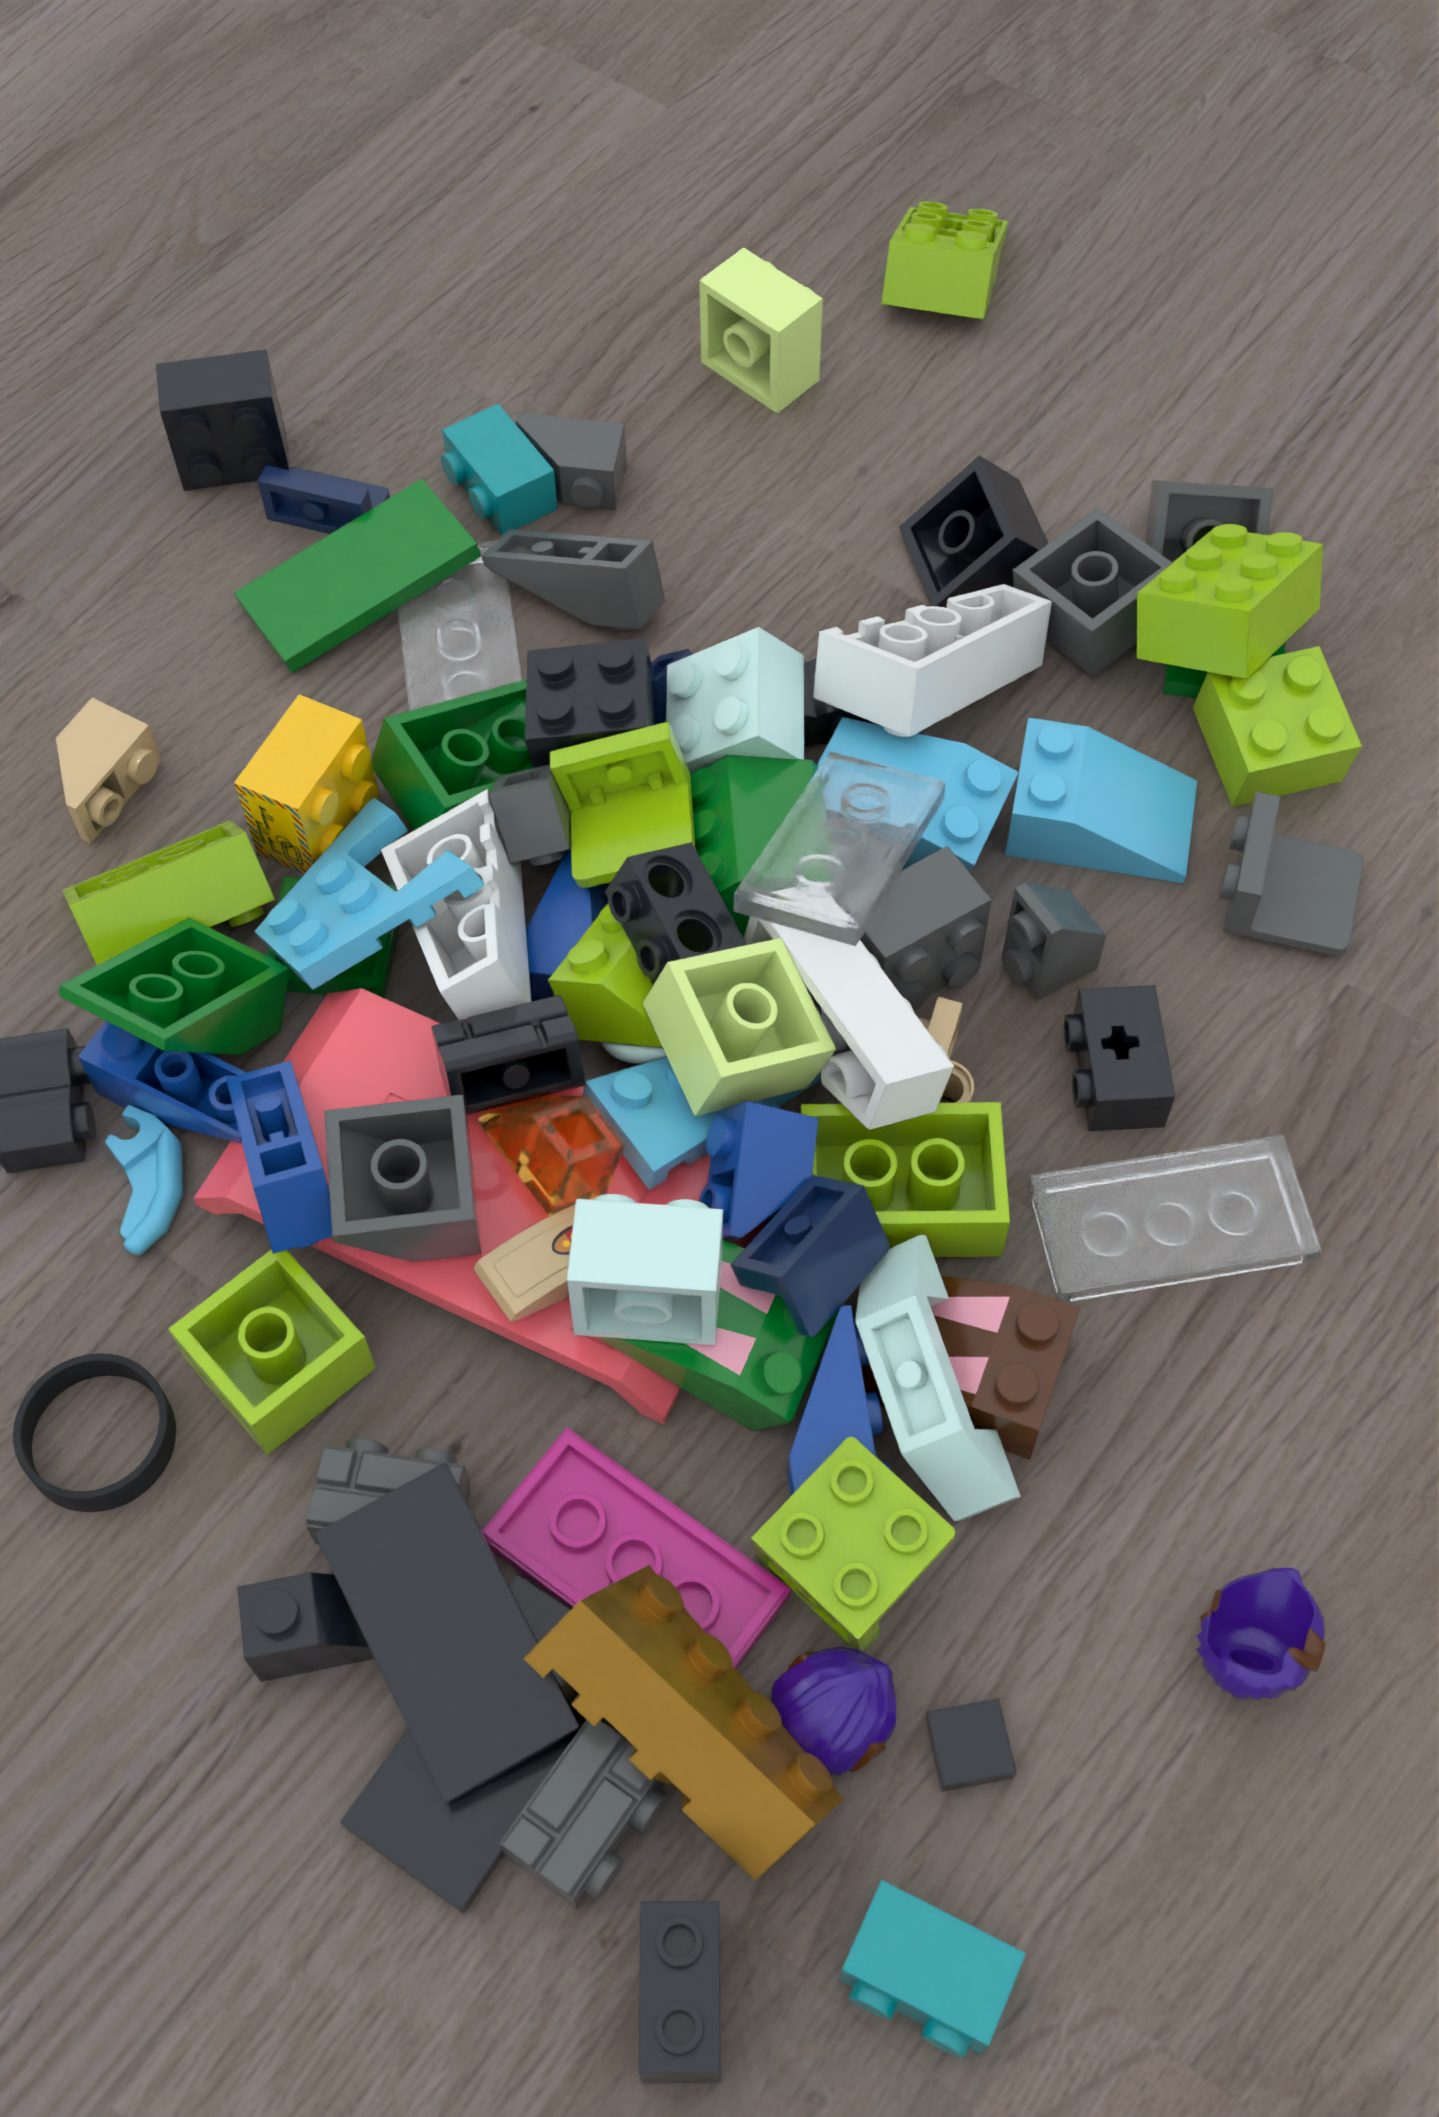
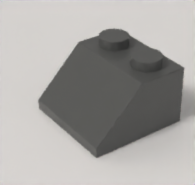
(1188, 511)
(403, 1179)

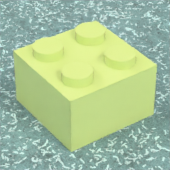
(760, 329)
(738, 1025)

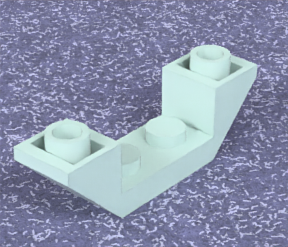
(919, 1388)

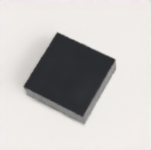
(970, 1744)

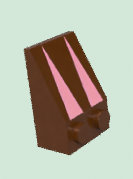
(1004, 1355)

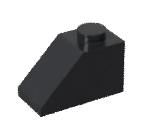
(298, 1626)

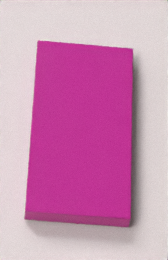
(592, 1522)

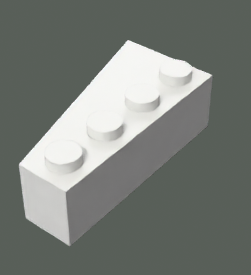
(932, 660)
(476, 941)

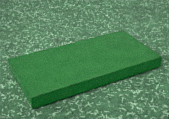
(357, 575)

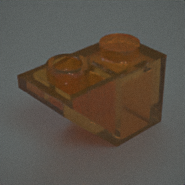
(556, 1147)

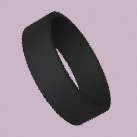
(57, 1381)

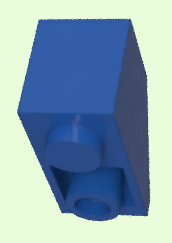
(756, 1163)

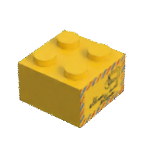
(306, 783)

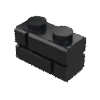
(509, 1054)

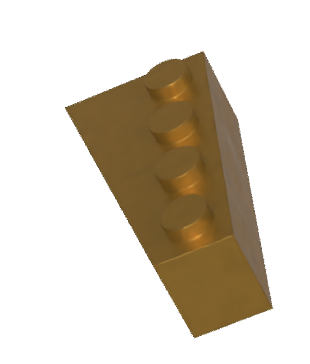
(689, 1717)

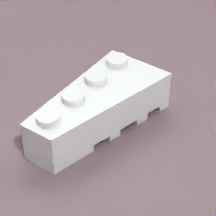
(884, 1055)

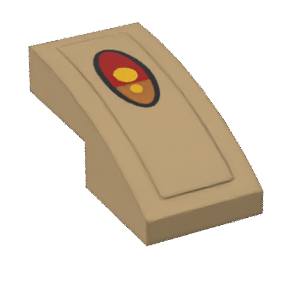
(530, 1267)

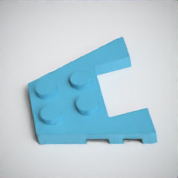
(343, 908)

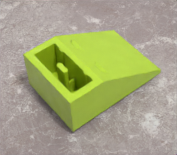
(944, 260)

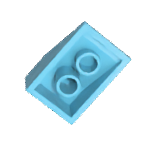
(973, 786)
(1099, 805)

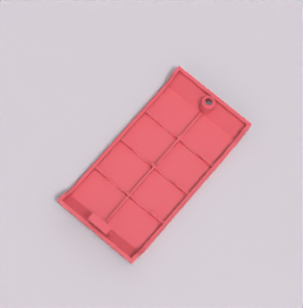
(381, 1053)

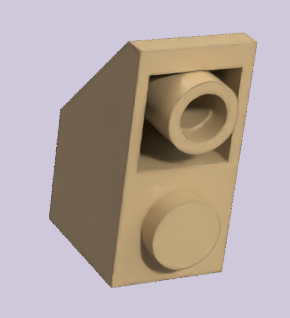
(103, 764)

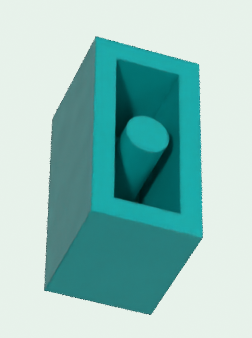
(498, 469)
(931, 1971)

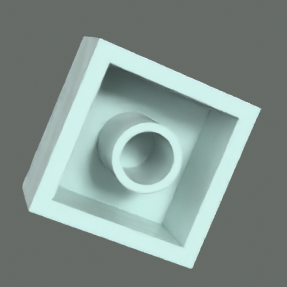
(738, 700)
(645, 1270)

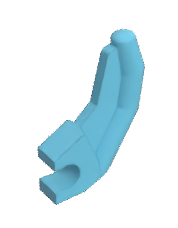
(156, 1175)

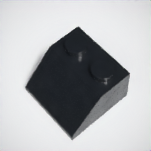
(972, 533)

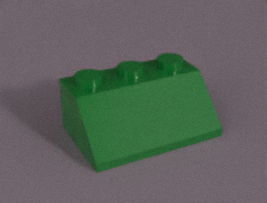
(738, 811)

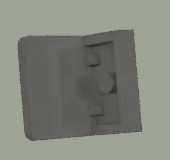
(1289, 886)

